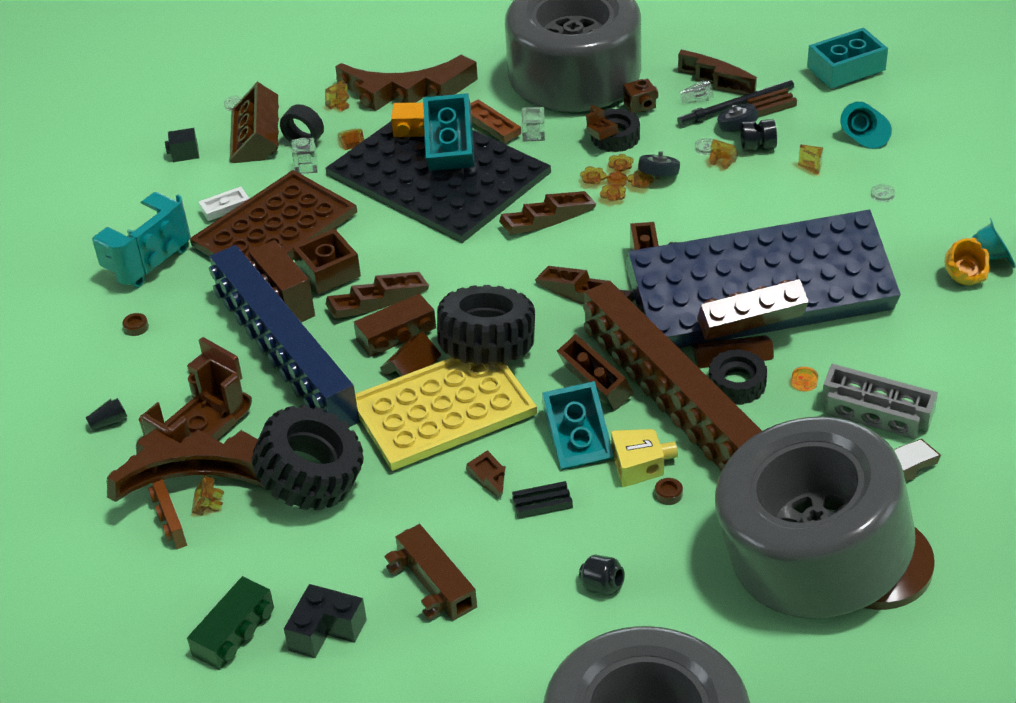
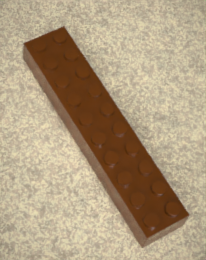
(666, 374)

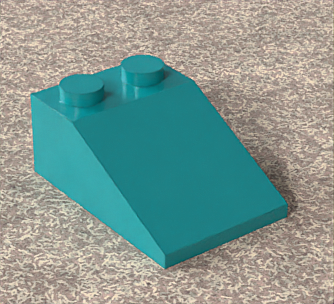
(577, 425)

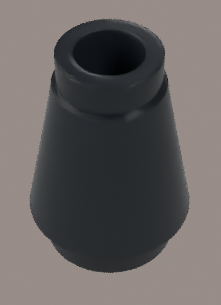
(107, 414)

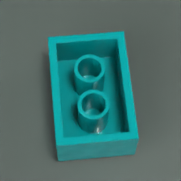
(847, 57)
(448, 132)

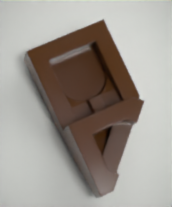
(598, 125)
(488, 472)

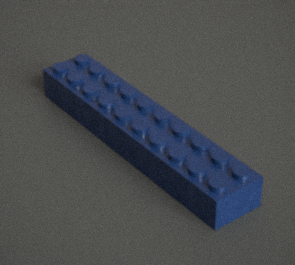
(282, 336)

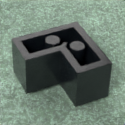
(323, 614)

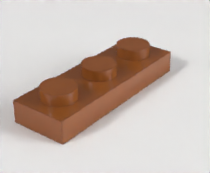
(494, 122)
(166, 512)

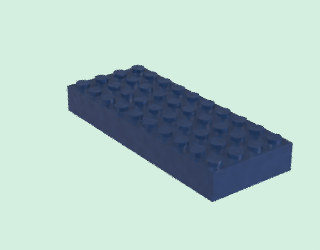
(833, 257)

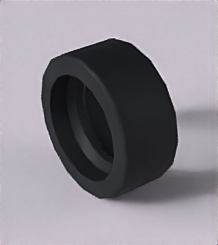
(305, 115)

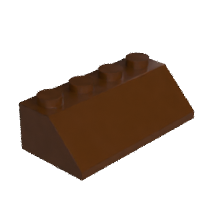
(254, 125)

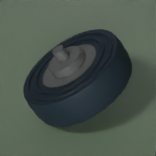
(731, 119)
(659, 165)

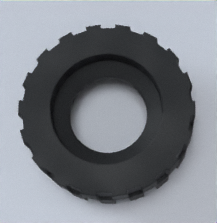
(624, 139)
(742, 362)

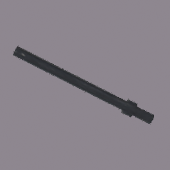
(700, 114)

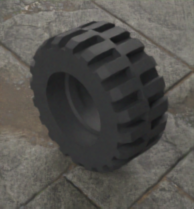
(485, 324)
(300, 480)

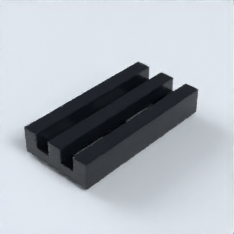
(541, 496)

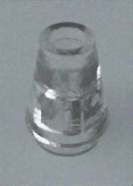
(698, 92)

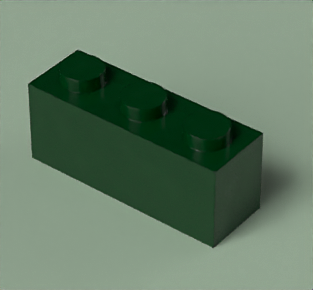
(231, 623)

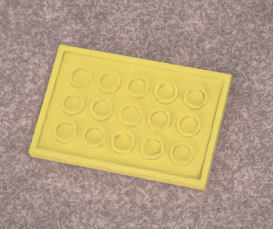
(440, 408)

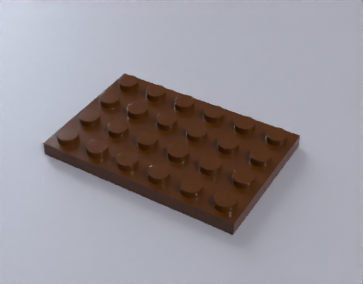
(285, 212)

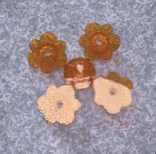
(616, 180)

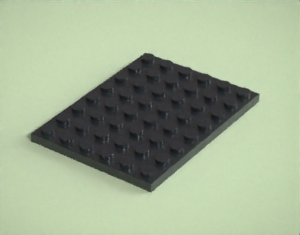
(447, 200)

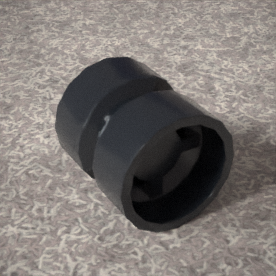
(758, 135)

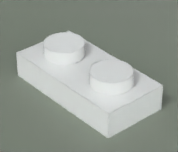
(222, 203)

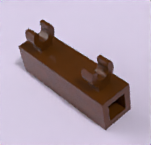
(435, 571)

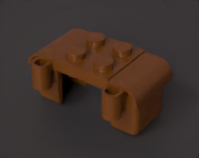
(213, 410)

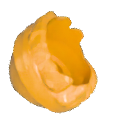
(967, 262)

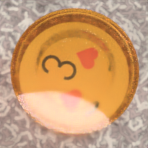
(804, 379)

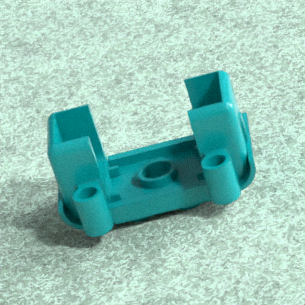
(148, 244)

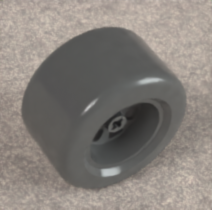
(572, 51)
(780, 524)
(645, 667)

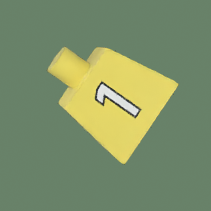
(640, 455)

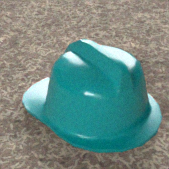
(865, 125)
(993, 243)

